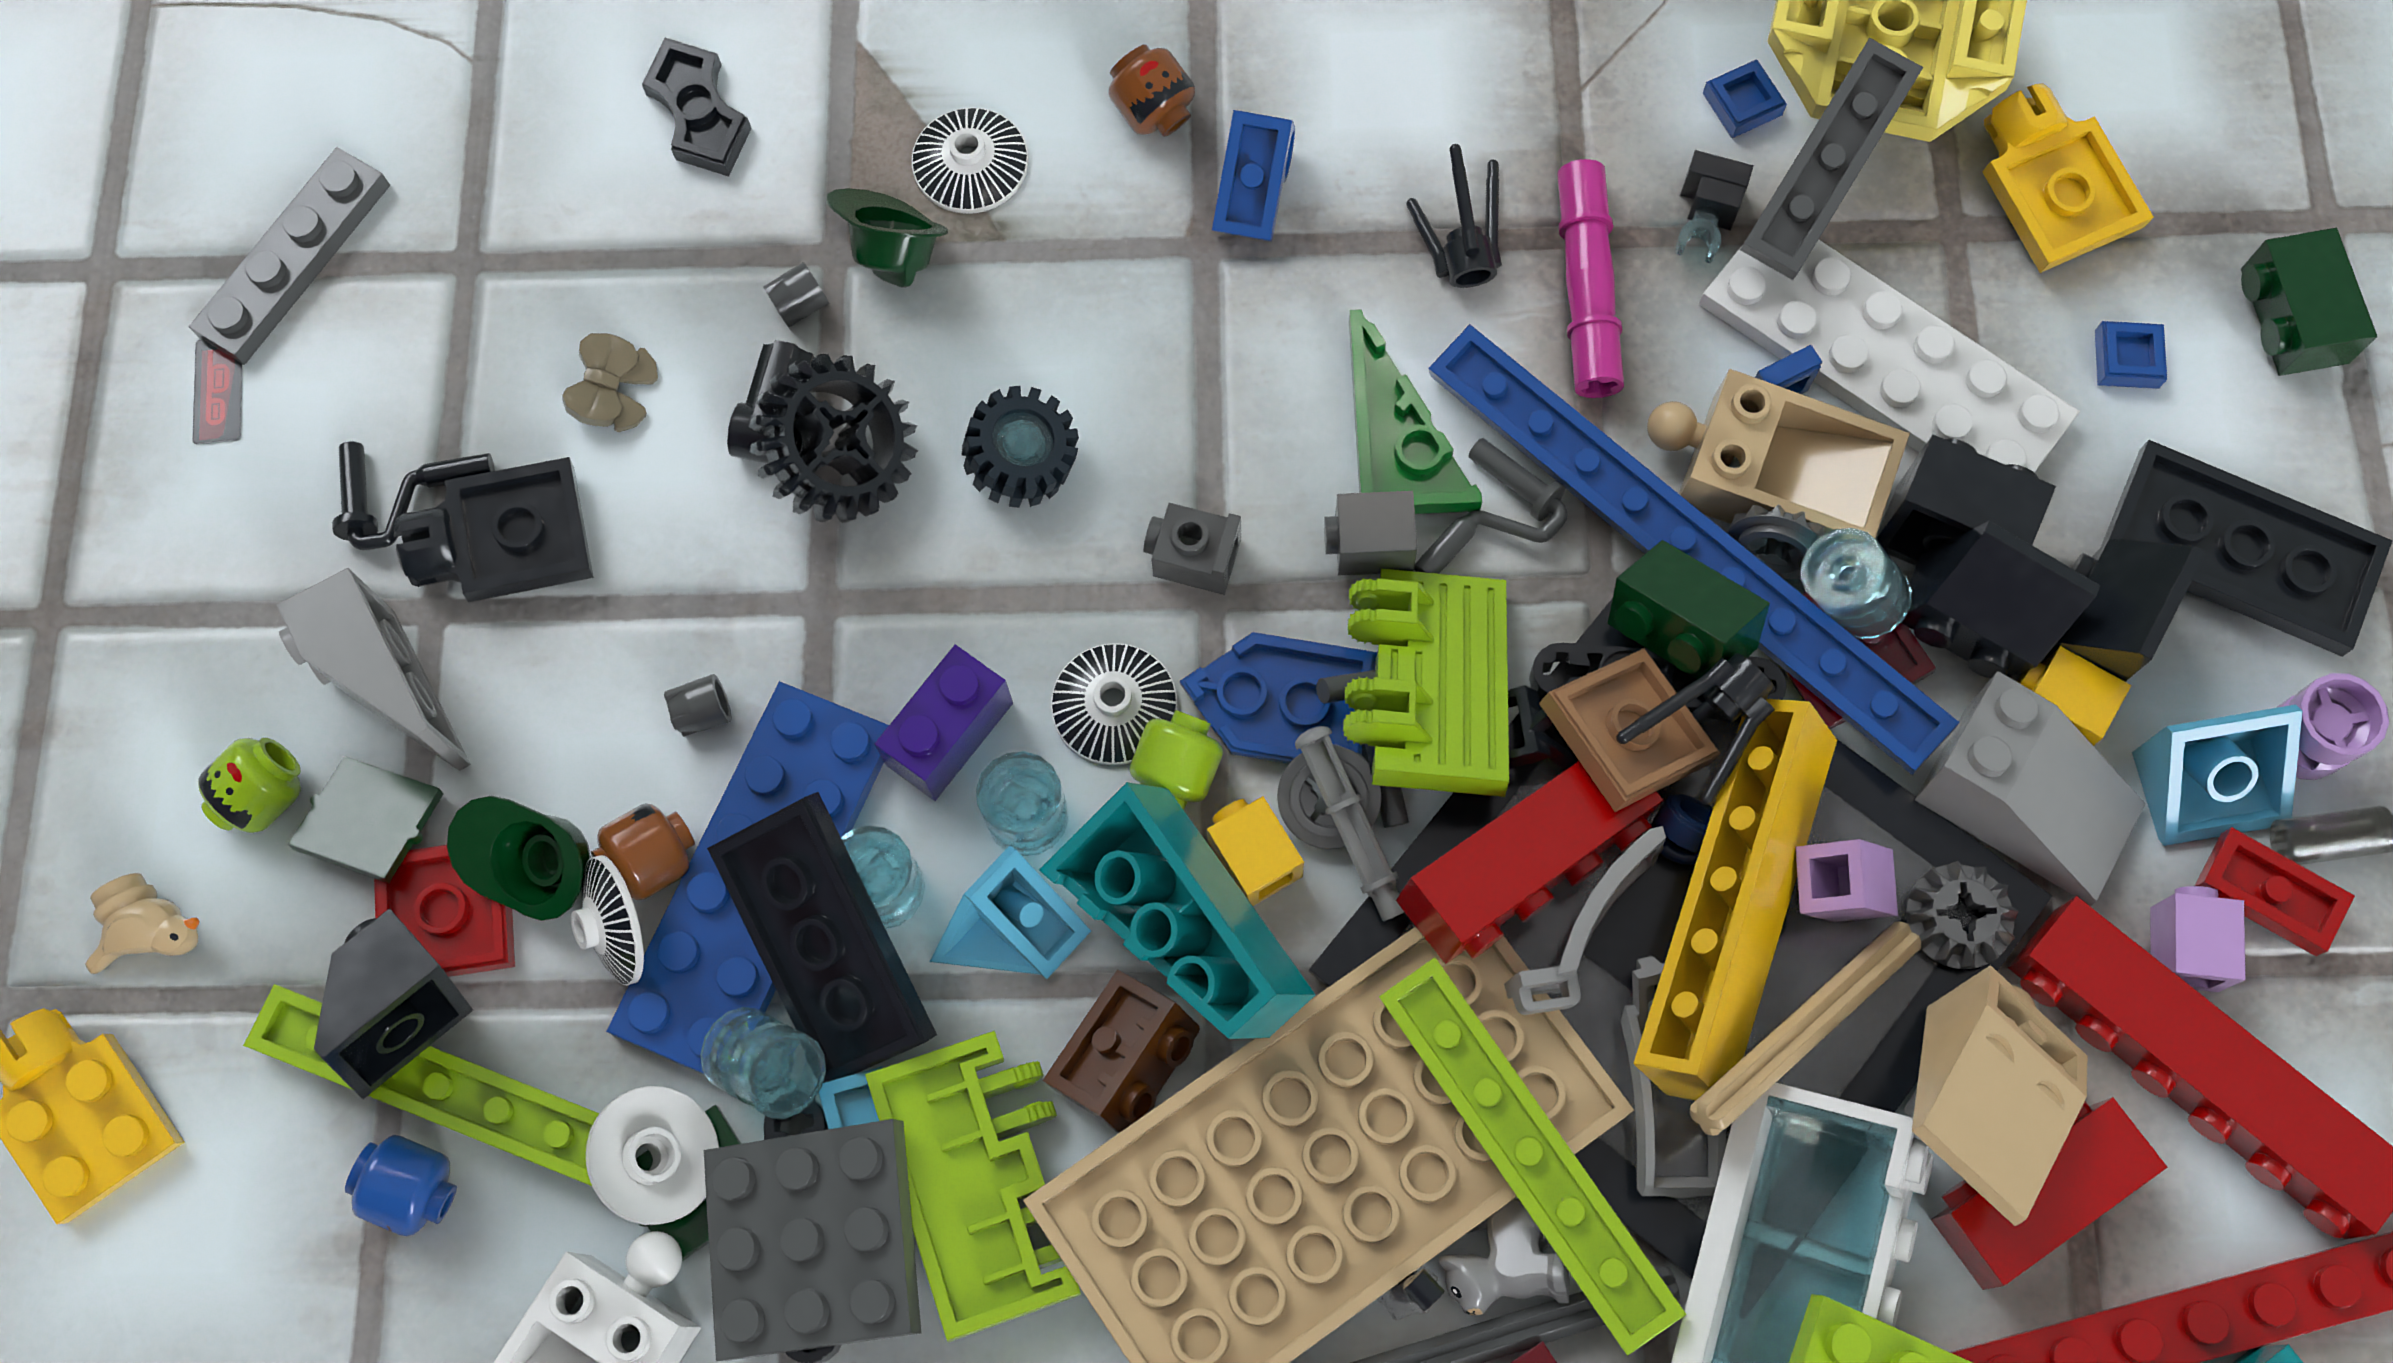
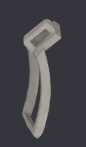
(1611, 887)
(1633, 1022)

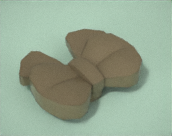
(607, 363)

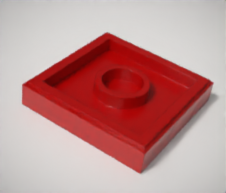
(447, 916)

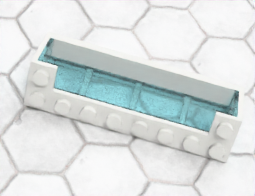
(1801, 1208)

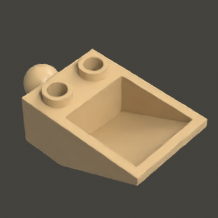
(1788, 455)
(1997, 1090)

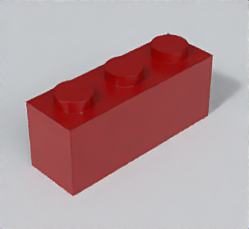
(2094, 1171)

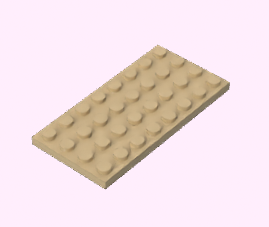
(1306, 1171)

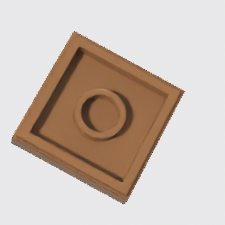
(1607, 701)

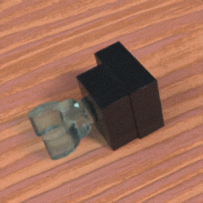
(1717, 194)

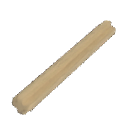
(1804, 1029)

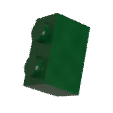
(2307, 302)
(1686, 610)

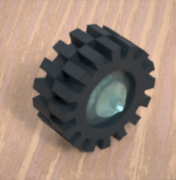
(1019, 446)

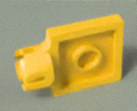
(2059, 179)
(76, 1114)

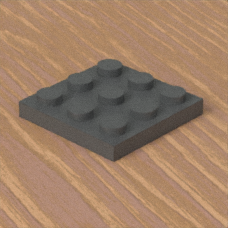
(811, 1241)

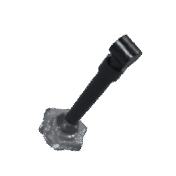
(1412, 1294)

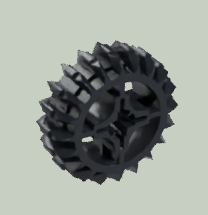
(871, 469)

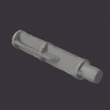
(1350, 820)

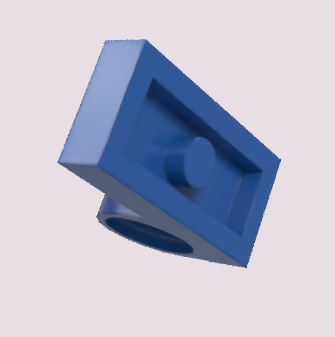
(1253, 175)

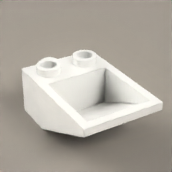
(608, 1309)

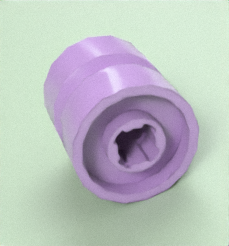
(2339, 723)

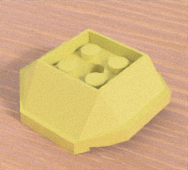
(1961, 44)

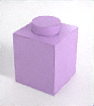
(1846, 881)
(2200, 937)

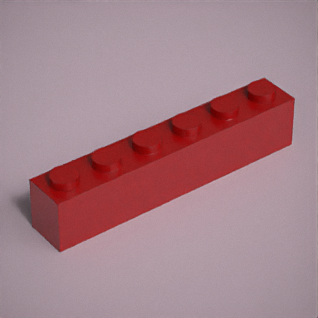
(2211, 1069)

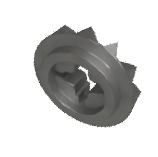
(1776, 537)
(1298, 800)
(1944, 937)

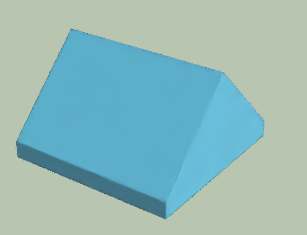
(2221, 774)

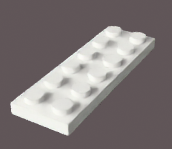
(1890, 356)

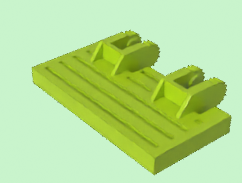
(1437, 681)
(970, 1183)

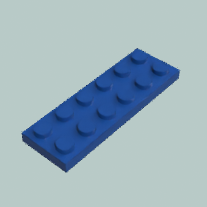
(701, 950)

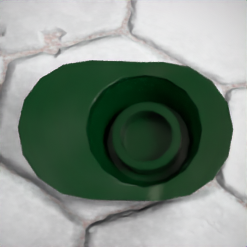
(886, 233)
(518, 856)

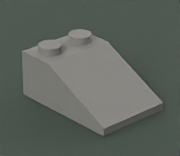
(363, 650)
(2033, 789)

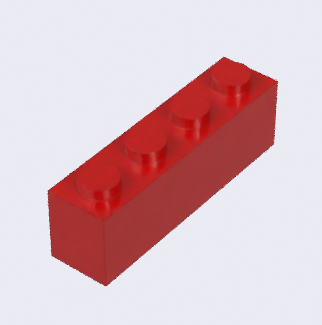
(1517, 861)

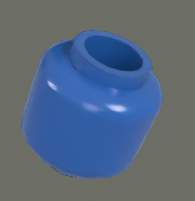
(400, 1185)

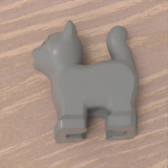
(1513, 1267)

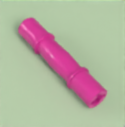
(1590, 279)

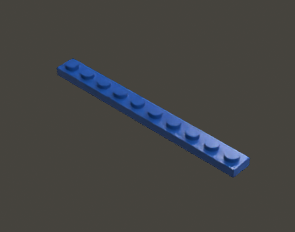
(1648, 510)

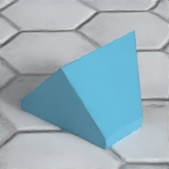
(1011, 922)

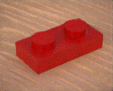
(2276, 891)

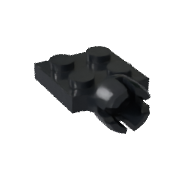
(499, 533)

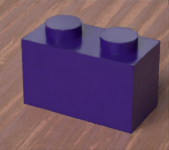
(944, 722)

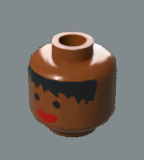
(1151, 90)
(646, 849)

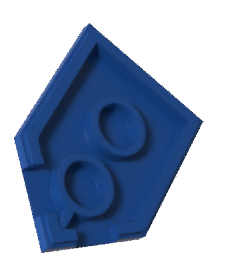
(1267, 694)

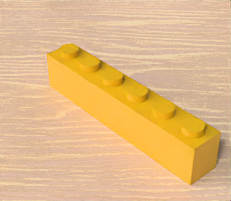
(1736, 904)

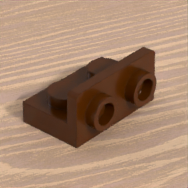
(1123, 1052)

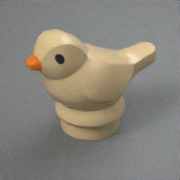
(138, 922)

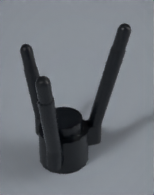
(1469, 255)
(1732, 690)

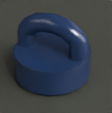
(1684, 824)

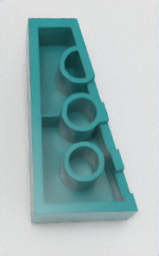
(1179, 909)

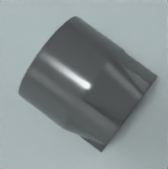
(796, 294)
(698, 705)

